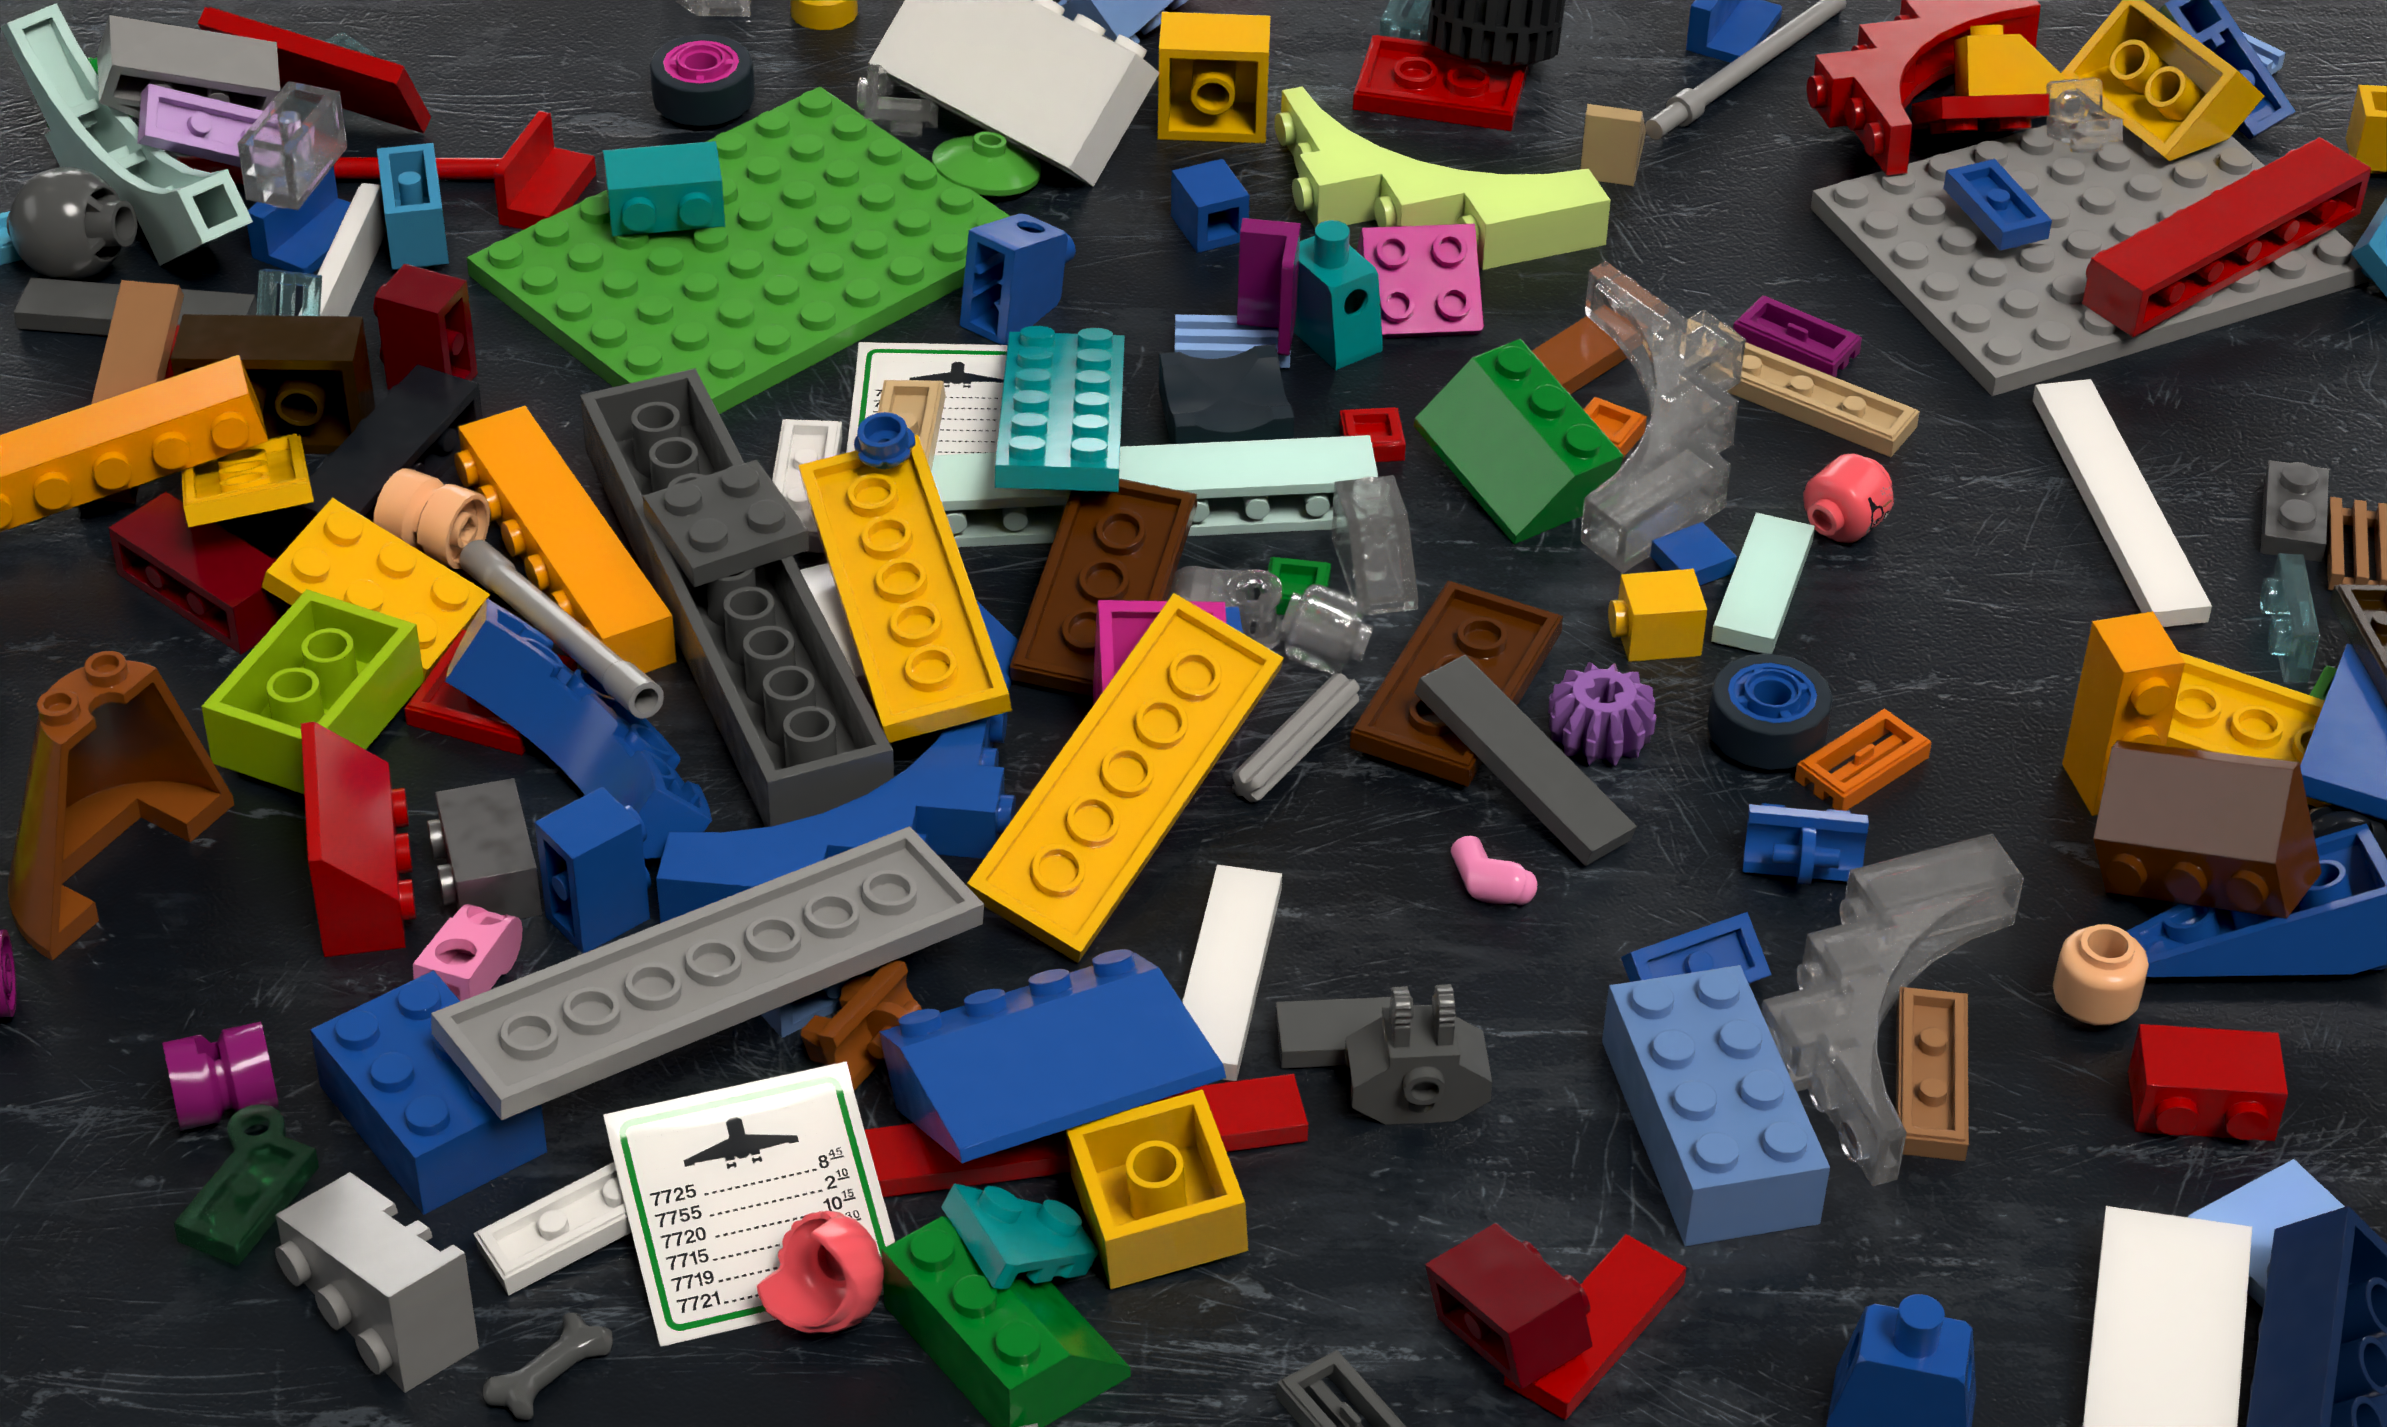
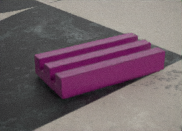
(1797, 336)

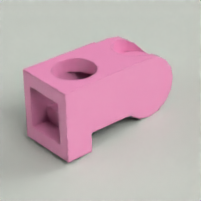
(472, 950)

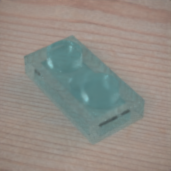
(2293, 623)

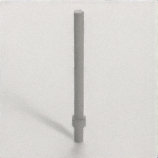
(1691, 103)

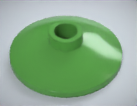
(987, 164)

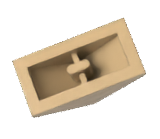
(1613, 143)

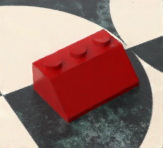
(355, 845)

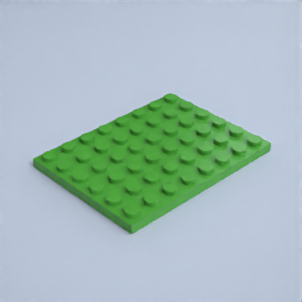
(818, 249)

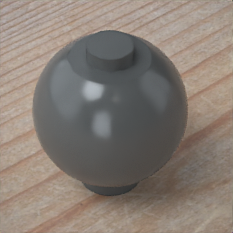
(70, 224)

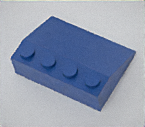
(1046, 1055)

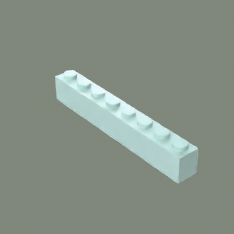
(1237, 487)

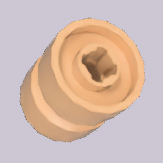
(432, 515)

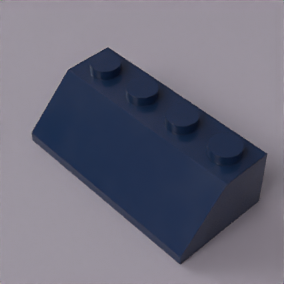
(2323, 1327)

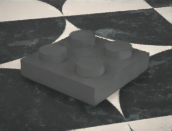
(725, 523)

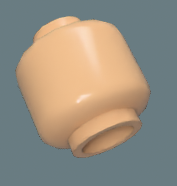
(2100, 975)

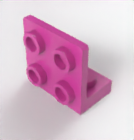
(1426, 279)

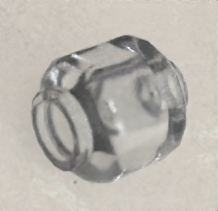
(1324, 629)

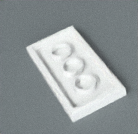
(2167, 1322)

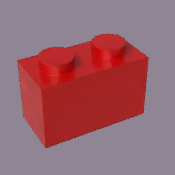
(2207, 1082)

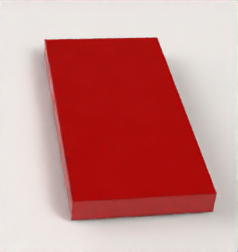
(364, 81)

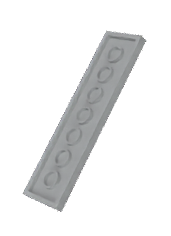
(704, 971)

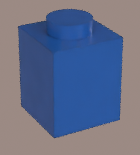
(1208, 204)

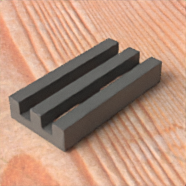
(1308, 1413)

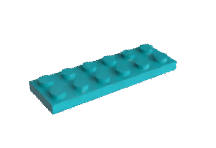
(1061, 411)

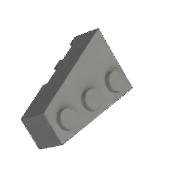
(183, 60)
(380, 1280)

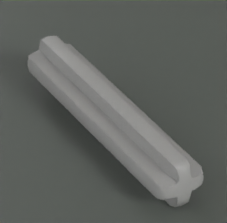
(1295, 737)

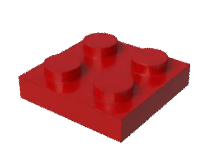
(1995, 112)

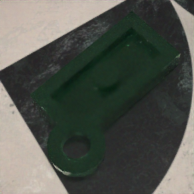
(248, 1188)

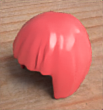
(825, 1275)

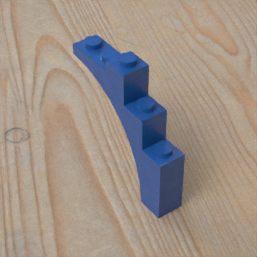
(946, 796)

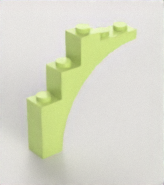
(1361, 182)

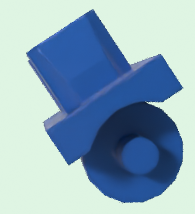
(1804, 842)

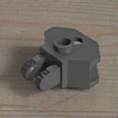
(1418, 1059)

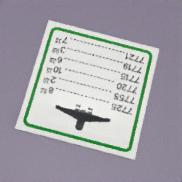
(971, 381)
(725, 1178)

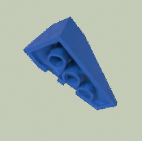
(2330, 931)

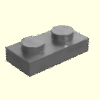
(2295, 510)

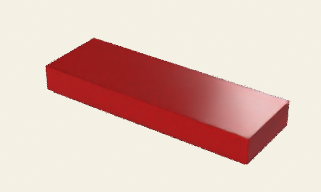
(1623, 1299)

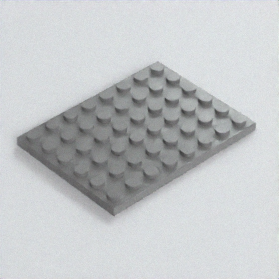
(2020, 309)

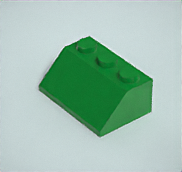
(1518, 441)
(1011, 1350)

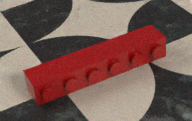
(2225, 236)

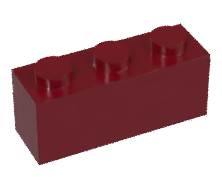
(197, 572)

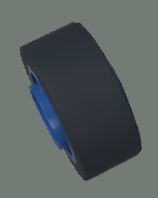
(1769, 711)

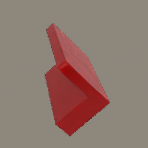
(537, 178)

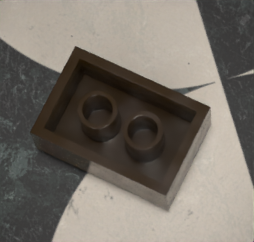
(303, 369)

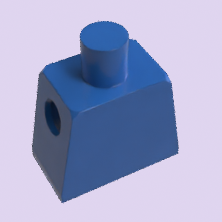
(1012, 275)
(1906, 1369)

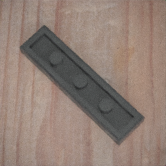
(90, 305)
(1525, 760)

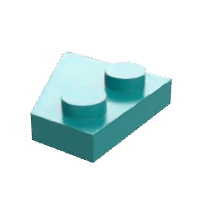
(1019, 1235)

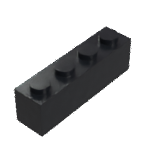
(407, 430)

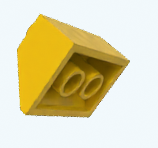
(2163, 81)

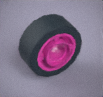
(702, 80)

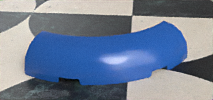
(576, 723)

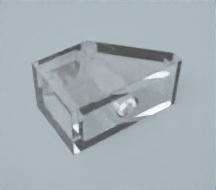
(1374, 544)

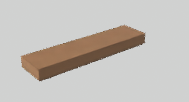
(137, 346)

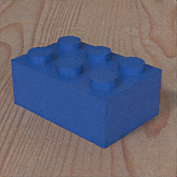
(415, 1100)

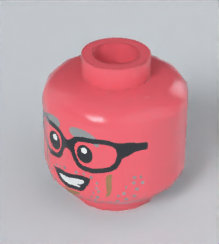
(1850, 495)

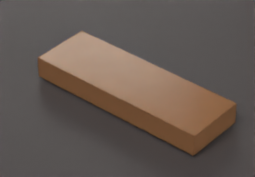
(1932, 1072)

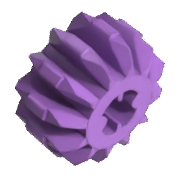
(1602, 713)

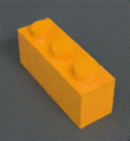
(2122, 695)

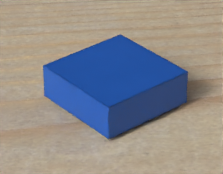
(1694, 549)

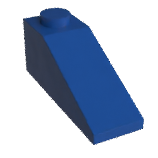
(2216, 29)

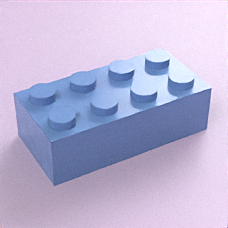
(1714, 1106)

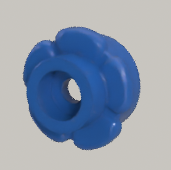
(884, 440)

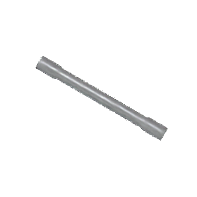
(619, 677)

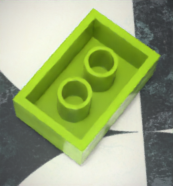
(314, 665)

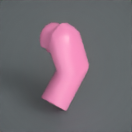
(1492, 879)

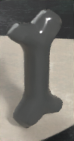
(521, 1387)

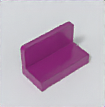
(1269, 277)

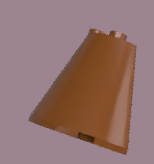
(100, 760)

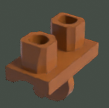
(853, 1033)

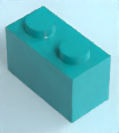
(664, 188)

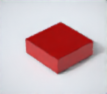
(1382, 426)

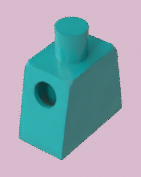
(1337, 298)

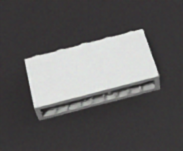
(1022, 74)

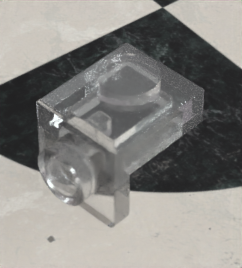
(903, 115)
(2078, 115)

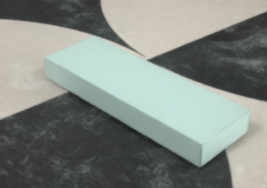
(1763, 584)

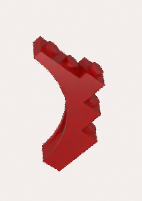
(1897, 62)

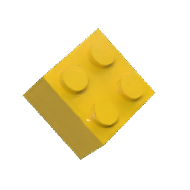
(1213, 77)
(1157, 1189)

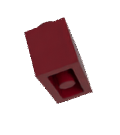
(425, 323)
(1510, 1304)

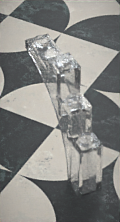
(1677, 467)
(1892, 928)

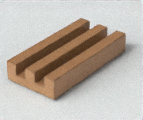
(2361, 521)

